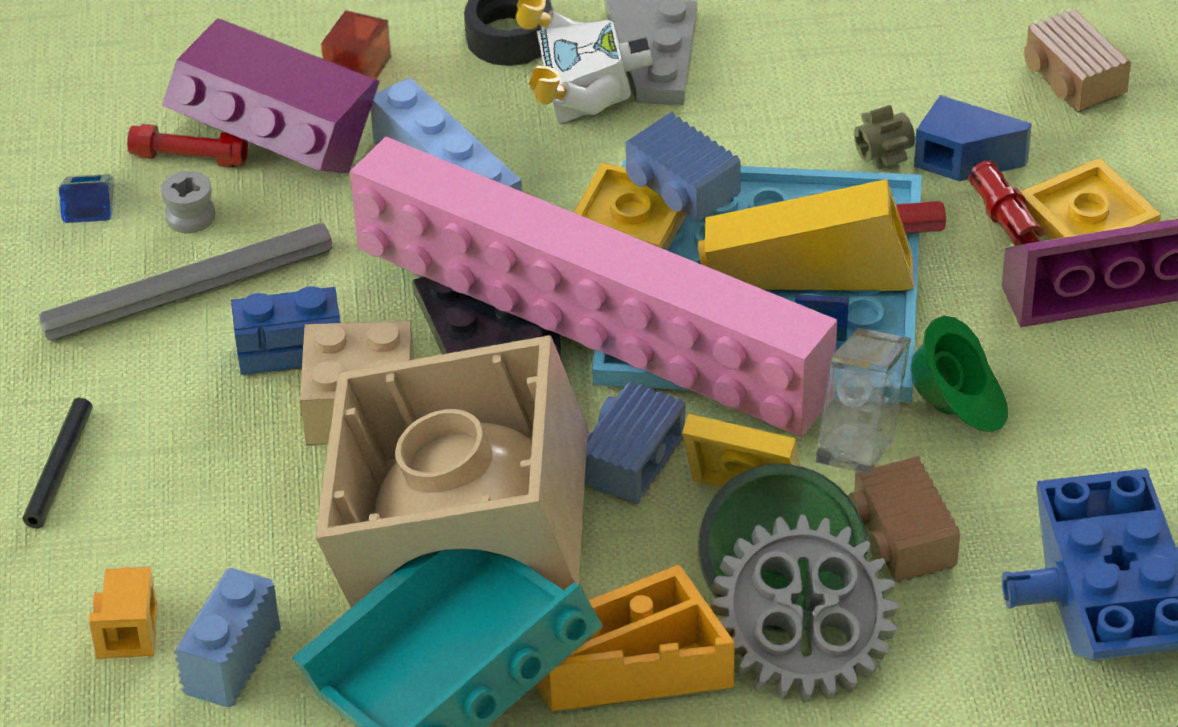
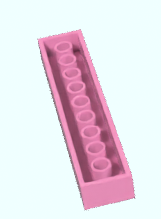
(595, 285)

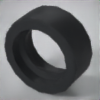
(500, 45)

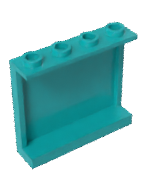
(446, 642)

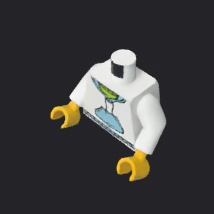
(581, 62)

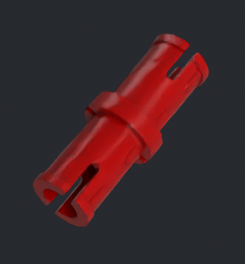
(1005, 204)

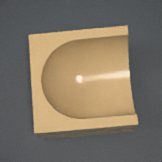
(455, 457)

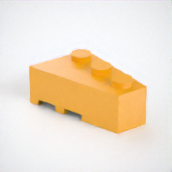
(652, 644)

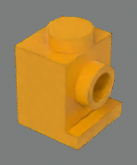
(125, 614)

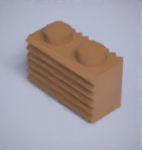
(1076, 60)
(906, 519)

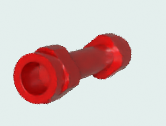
(147, 141)

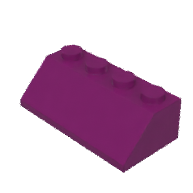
(273, 96)
(1092, 273)

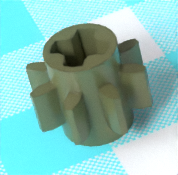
(884, 136)

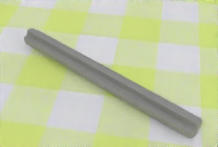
(184, 281)

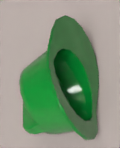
(956, 377)

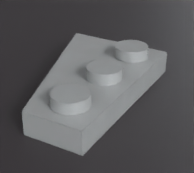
(670, 36)

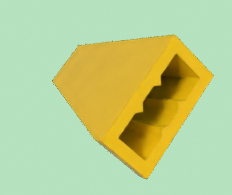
(814, 242)

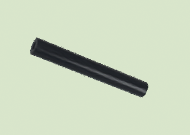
(57, 463)

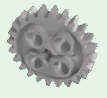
(854, 609)

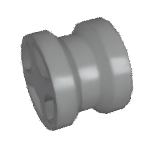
(188, 201)

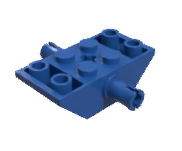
(1104, 565)

